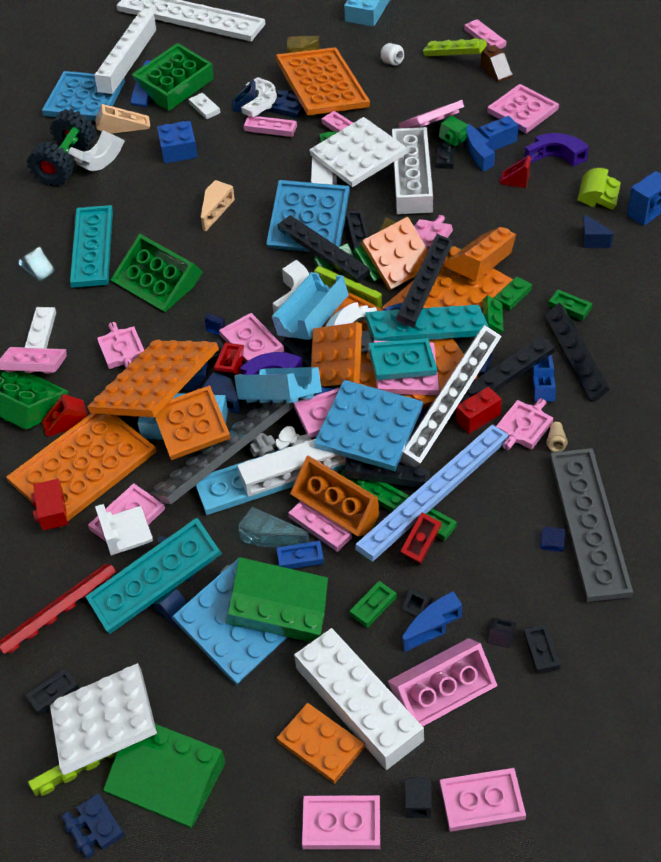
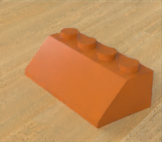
(482, 253)
(336, 497)

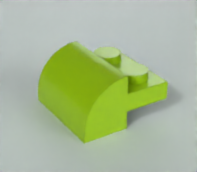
(599, 188)

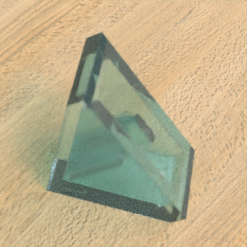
(36, 264)

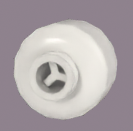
(392, 54)

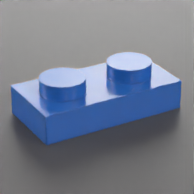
(300, 555)

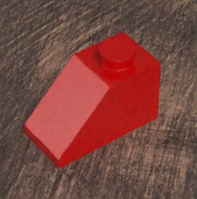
(64, 415)

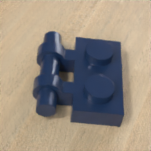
(285, 106)
(100, 822)

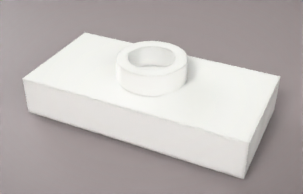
(204, 106)

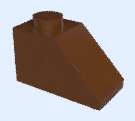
(495, 63)

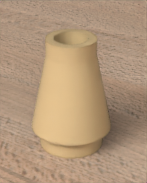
(556, 439)

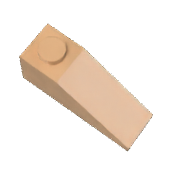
(120, 120)
(216, 200)

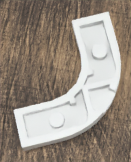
(266, 97)

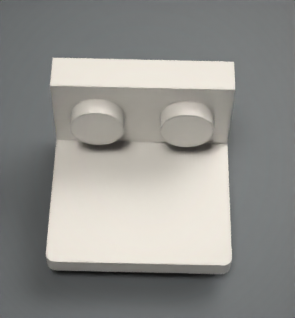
(124, 529)

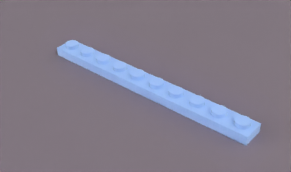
(431, 493)

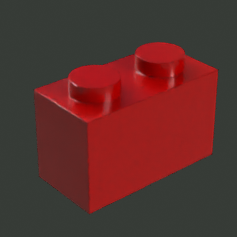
(478, 410)
(50, 504)
(421, 538)

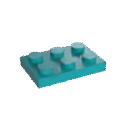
(402, 359)

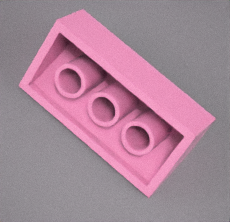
(444, 681)

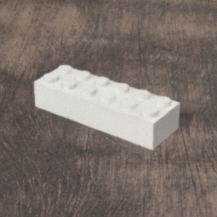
(413, 172)
(359, 698)

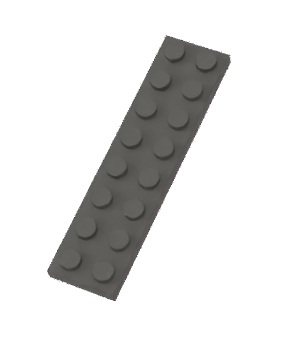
(213, 456)
(590, 526)

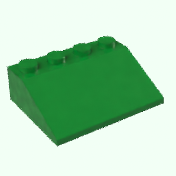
(174, 76)
(156, 273)
(26, 398)
(277, 600)
(166, 775)

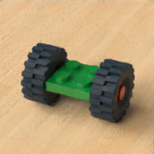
(52, 163)

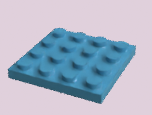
(79, 93)
(313, 204)
(368, 425)
(229, 646)

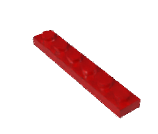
(49, 613)

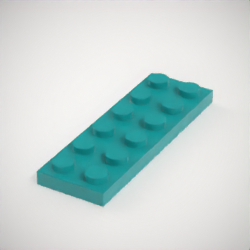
(91, 246)
(431, 324)
(153, 575)

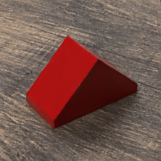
(517, 174)
(230, 359)

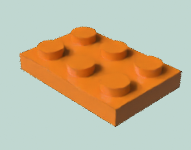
(320, 743)

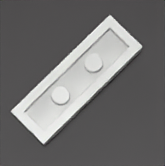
(41, 327)

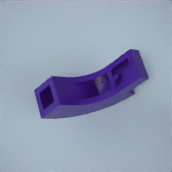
(558, 145)
(271, 360)

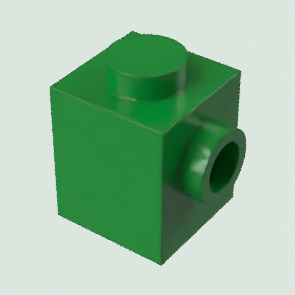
(453, 130)

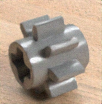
(262, 445)

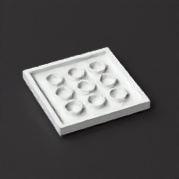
(358, 151)
(101, 719)

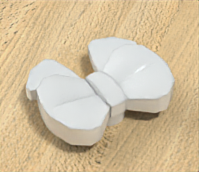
(288, 436)

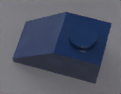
(223, 386)

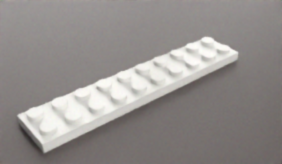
(197, 17)

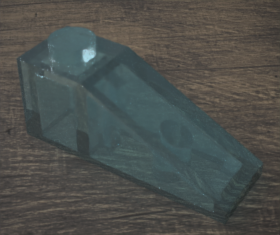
(269, 531)

